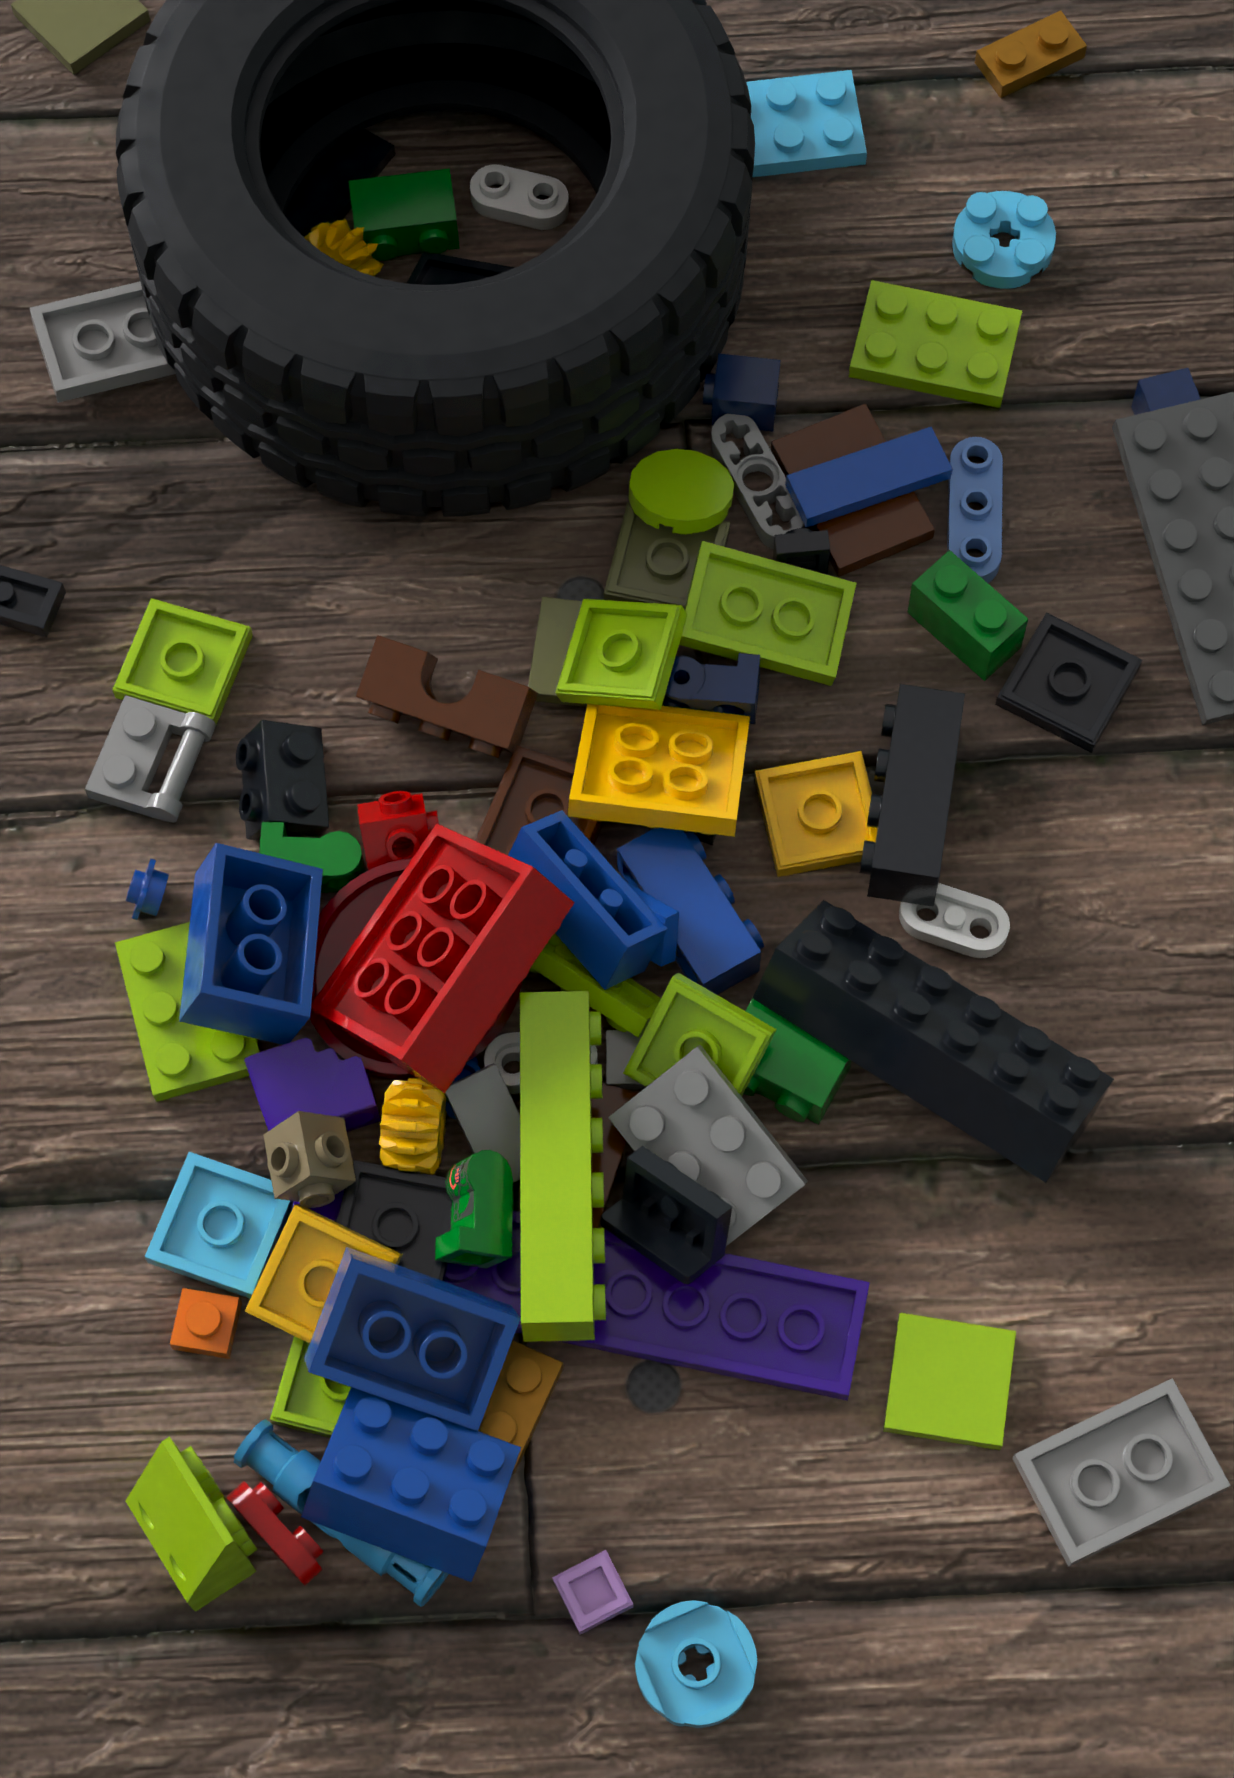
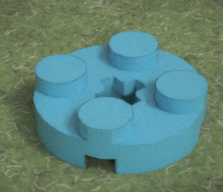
(1008, 213)
(663, 1650)

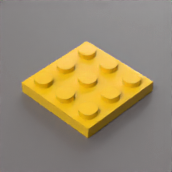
(660, 768)

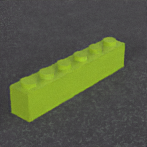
(556, 1167)

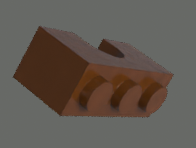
(400, 684)

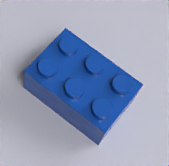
(251, 945)
(411, 1339)
(411, 1483)

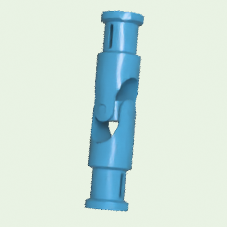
(292, 1478)

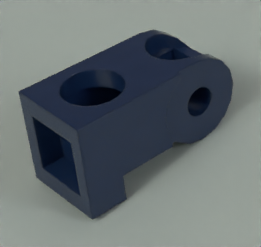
(715, 686)

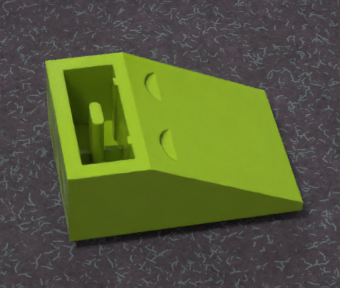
(191, 1525)

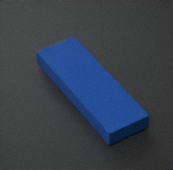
(868, 477)

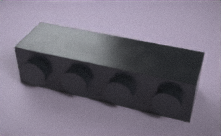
(915, 796)

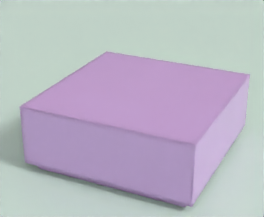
(592, 1592)

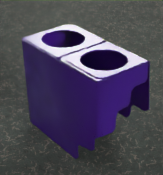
(311, 1081)

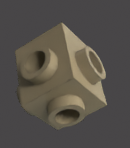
(309, 1158)

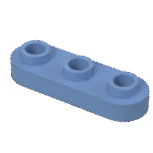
(979, 484)

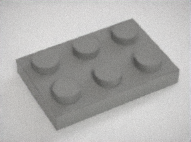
(98, 342)
(712, 1137)
(1120, 1472)

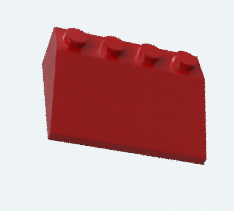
(442, 955)

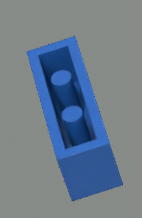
(608, 923)
(711, 938)

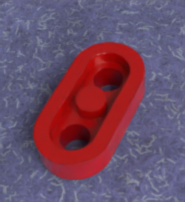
(294, 1549)

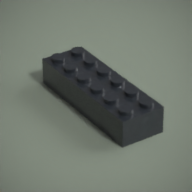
(933, 1039)

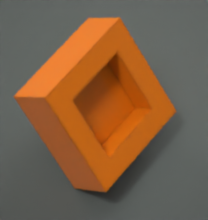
(205, 1323)

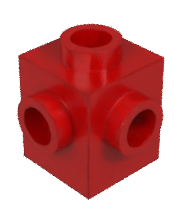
(394, 827)

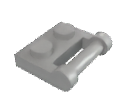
(134, 754)

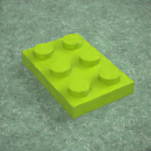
(935, 344)
(767, 610)
(175, 1053)

